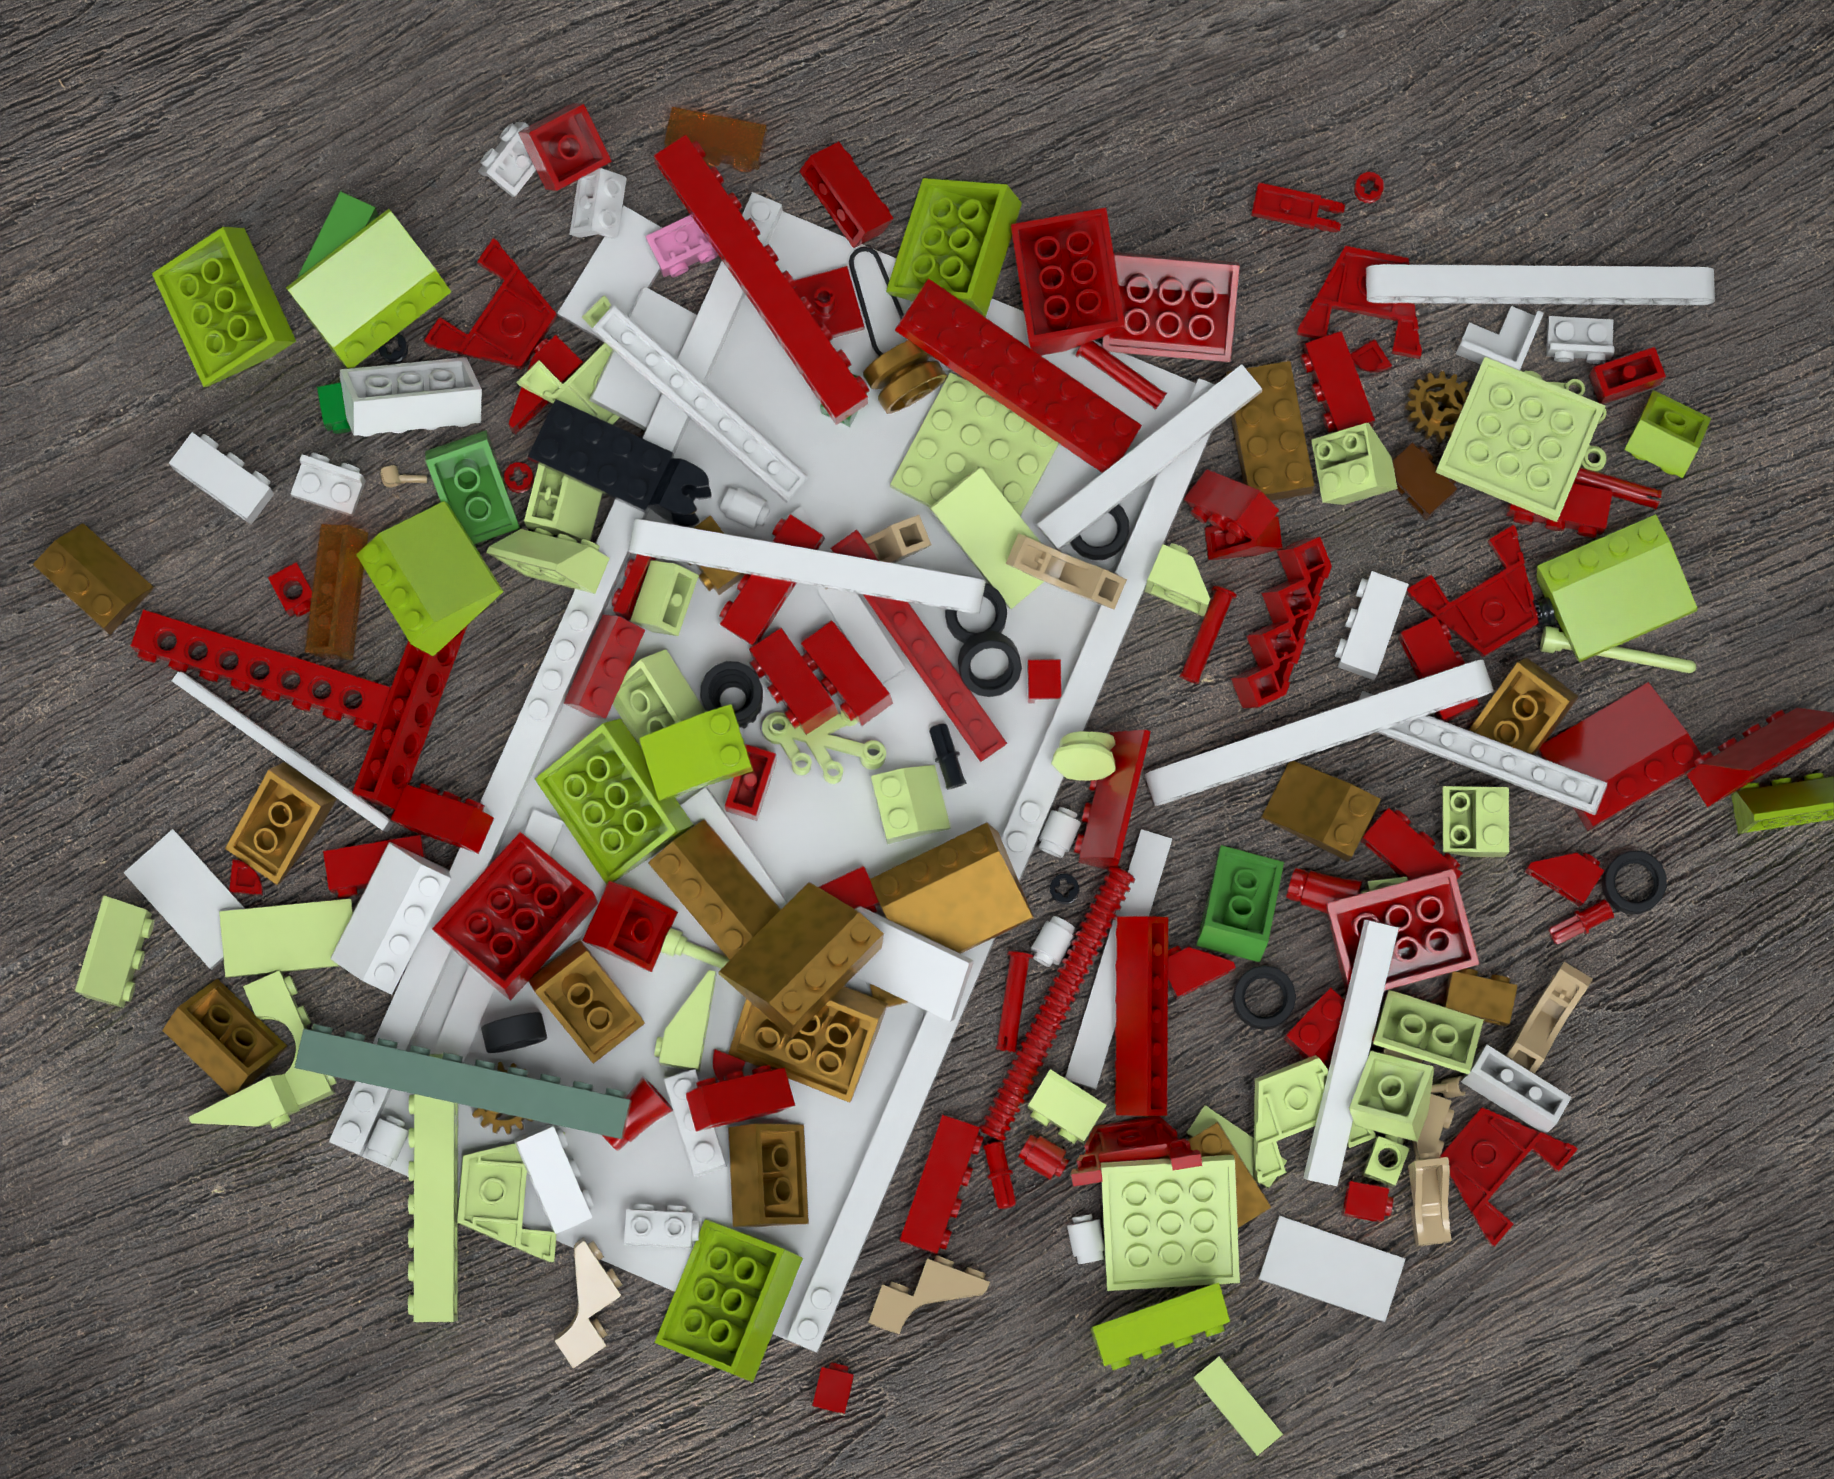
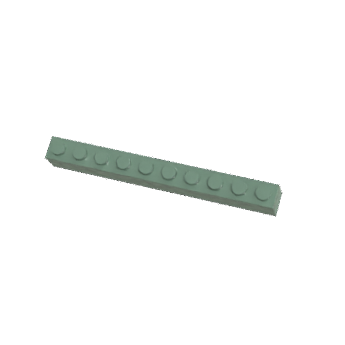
(463, 1083)

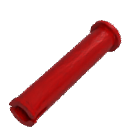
(1122, 373)
(1621, 488)
(1207, 634)
(1013, 1001)

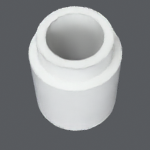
(745, 508)
(1059, 832)
(1053, 941)
(387, 1140)
(1086, 1239)

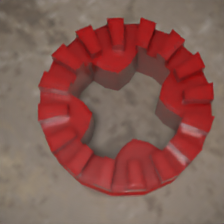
(1374, 195)
(527, 482)

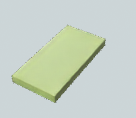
(986, 531)
(282, 937)

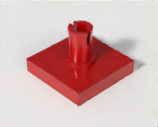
(832, 300)

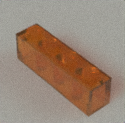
(336, 592)

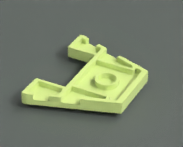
(580, 385)
(1286, 1105)
(494, 1200)

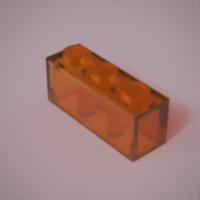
(721, 138)

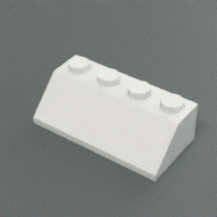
(411, 396)
(391, 917)

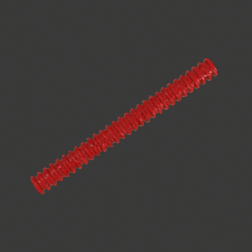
(1057, 1003)

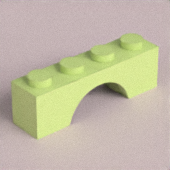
(274, 1000)

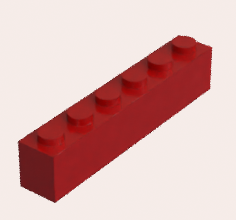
(1141, 1016)

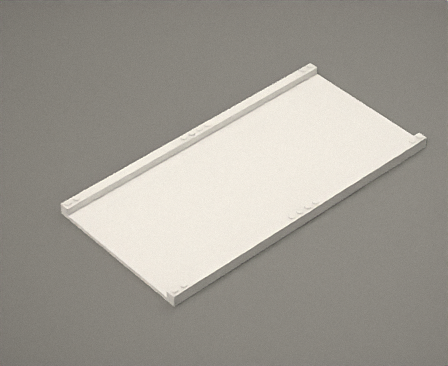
(805, 824)

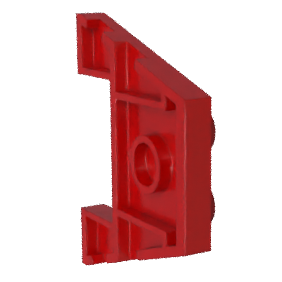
(1347, 292)
(509, 324)
(1491, 611)
(1132, 1141)
(1486, 1156)

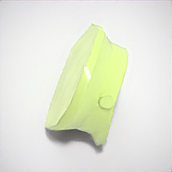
(1085, 756)

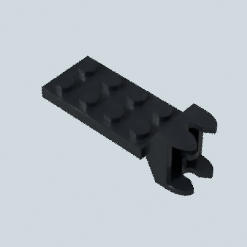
(619, 464)

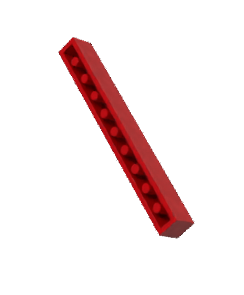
(761, 279)

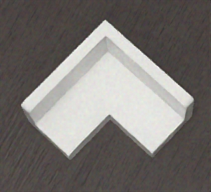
(1506, 347)

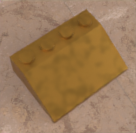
(956, 891)
(803, 957)
(825, 1052)

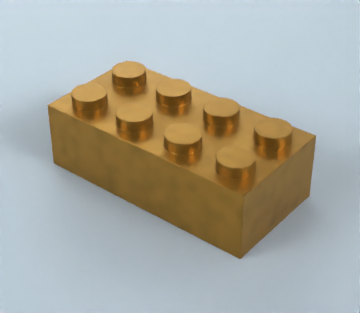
(1272, 436)

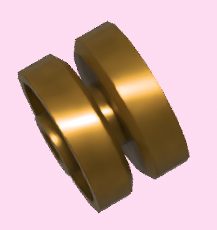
(903, 376)

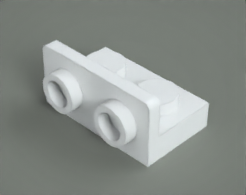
(510, 162)
(598, 204)
(1579, 338)
(328, 484)

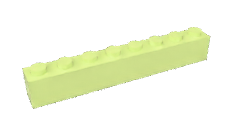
(434, 1209)

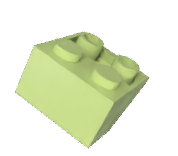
(1352, 465)
(562, 505)
(1475, 821)

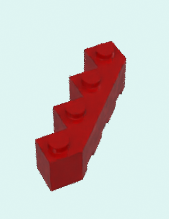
(1291, 610)

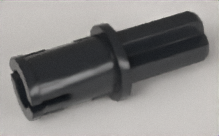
(947, 756)

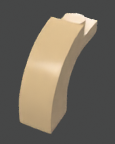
(899, 540)
(1066, 572)
(1548, 1017)

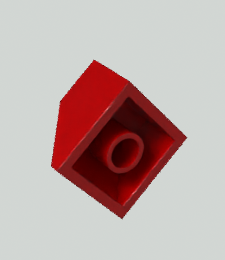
(630, 926)
(1318, 1028)

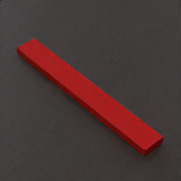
(930, 661)

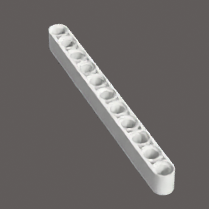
(1540, 284)
(807, 566)
(1319, 732)

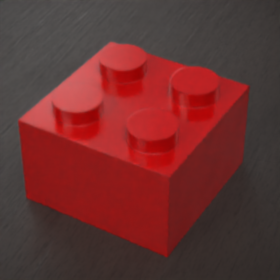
(564, 146)

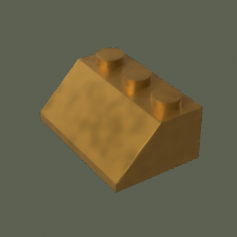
(93, 577)
(224, 1037)
(768, 1175)

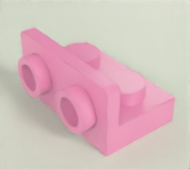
(680, 246)

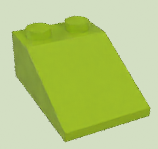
(696, 753)

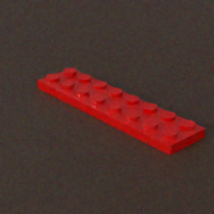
(1017, 377)

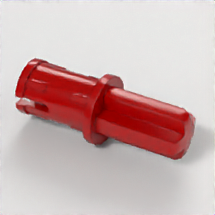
(1581, 922)
(1000, 1175)

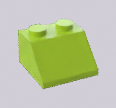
(1667, 434)

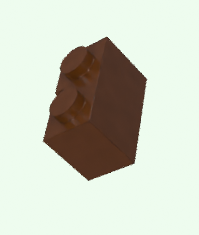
(1419, 479)

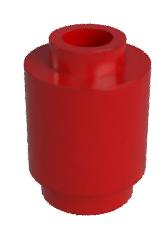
(1044, 1157)

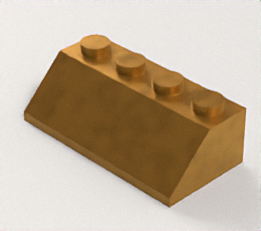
(715, 887)

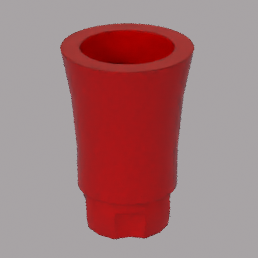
(1317, 889)
(645, 1109)

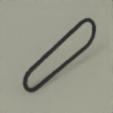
(860, 296)

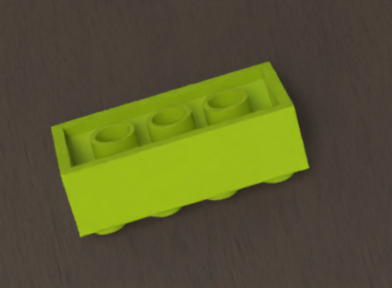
(1160, 1325)

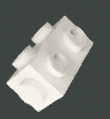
(660, 1228)

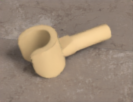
(391, 477)
(1449, 1087)

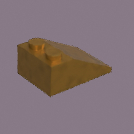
(1525, 708)
(1321, 809)
(280, 822)
(586, 1001)
(1249, 1196)

